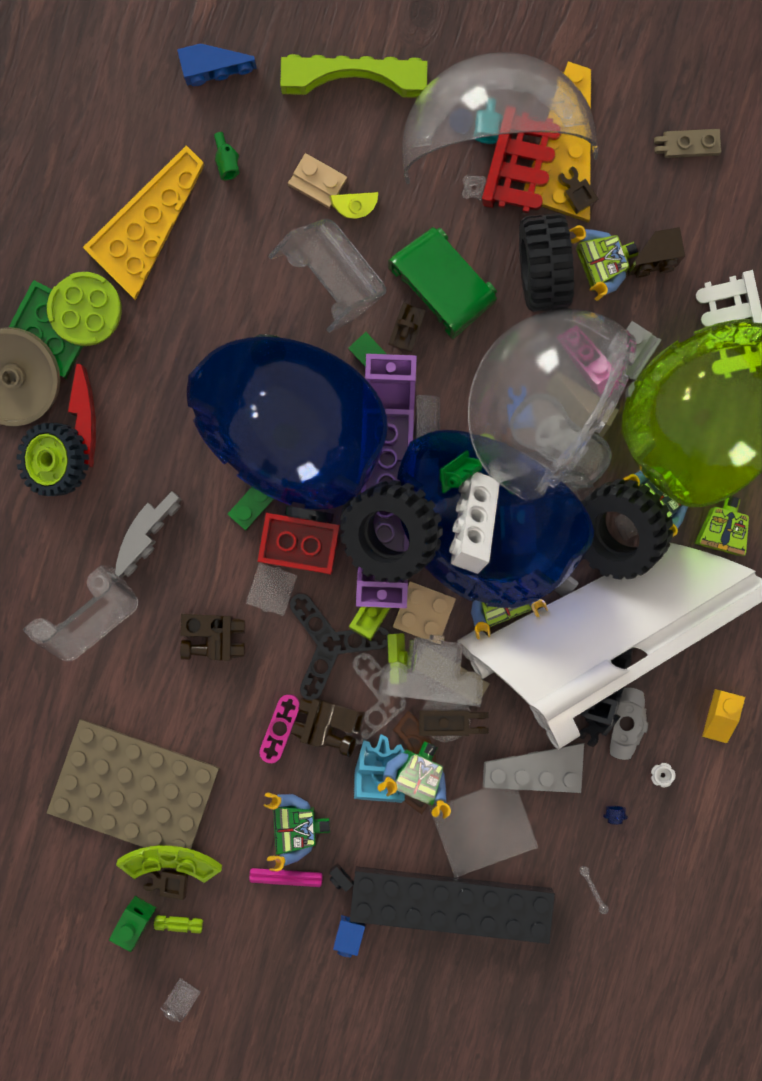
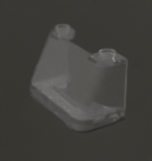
(109, 607)

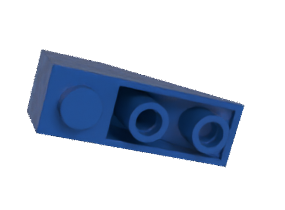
(208, 62)

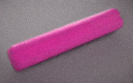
(286, 877)

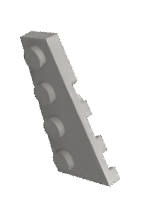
(538, 771)

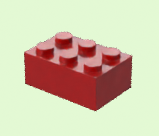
(298, 543)

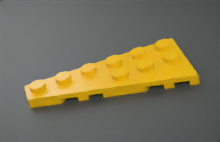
(140, 229)

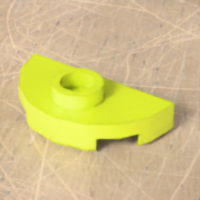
(354, 205)

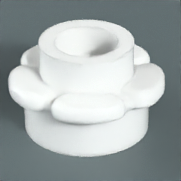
(663, 781)

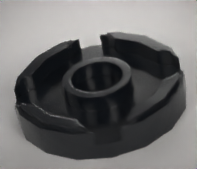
(309, 514)

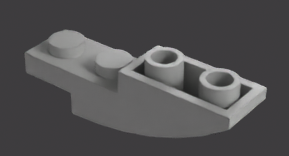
(137, 540)

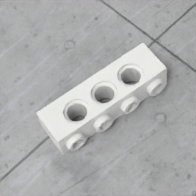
(474, 522)

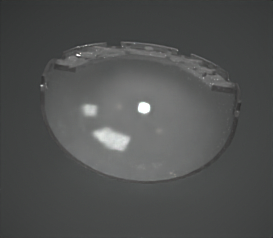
(495, 97)
(546, 395)

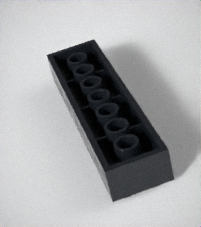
(452, 905)

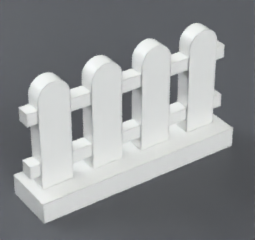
(734, 289)

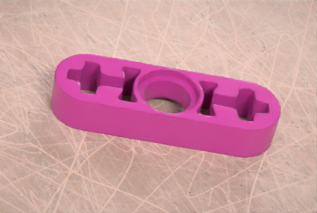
(267, 743)

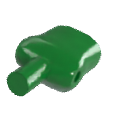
(226, 158)

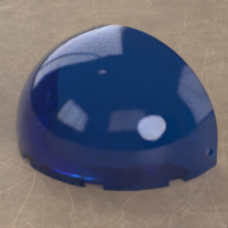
(289, 419)
(532, 540)

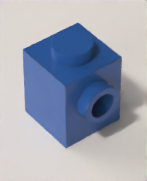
(348, 937)

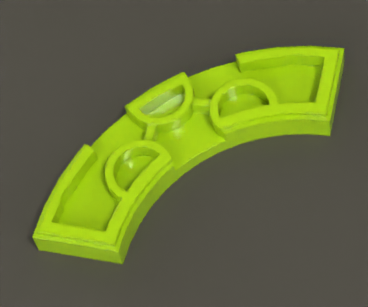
(157, 857)

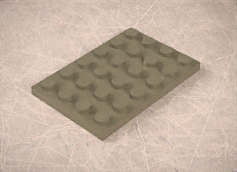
(132, 788)

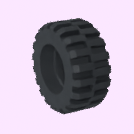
(546, 262)
(647, 516)
(366, 547)

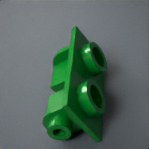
(458, 471)

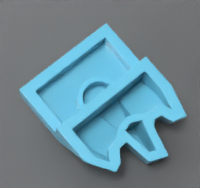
(371, 769)

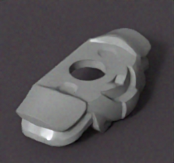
(624, 742)

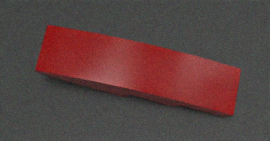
(82, 406)

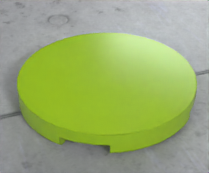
(84, 309)

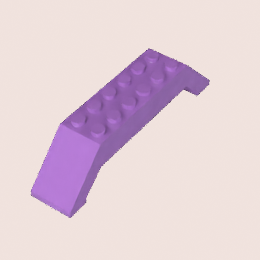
(394, 382)

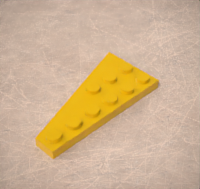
(568, 152)

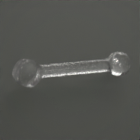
(584, 871)

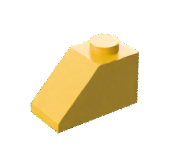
(723, 715)

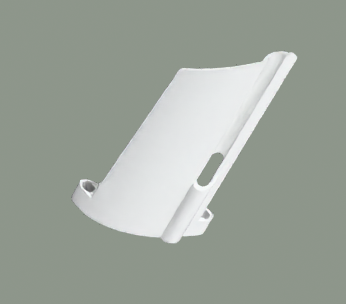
(566, 653)

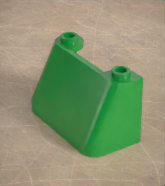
(443, 280)

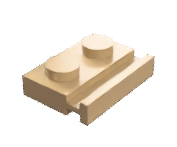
(317, 180)

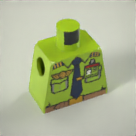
(725, 529)

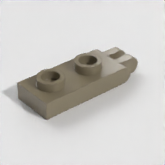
(689, 143)

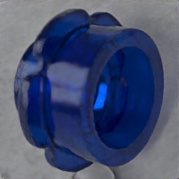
(615, 814)

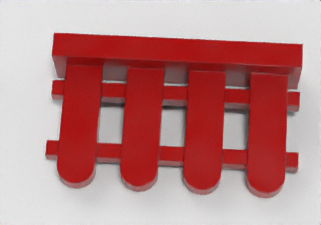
(512, 172)

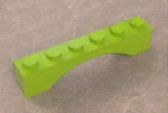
(304, 74)

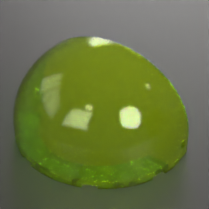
(700, 415)

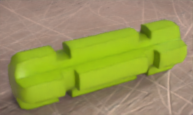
(178, 924)

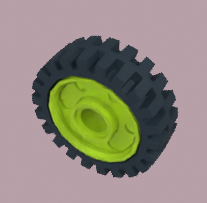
(52, 459)

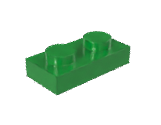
(250, 508)

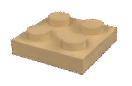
(425, 612)

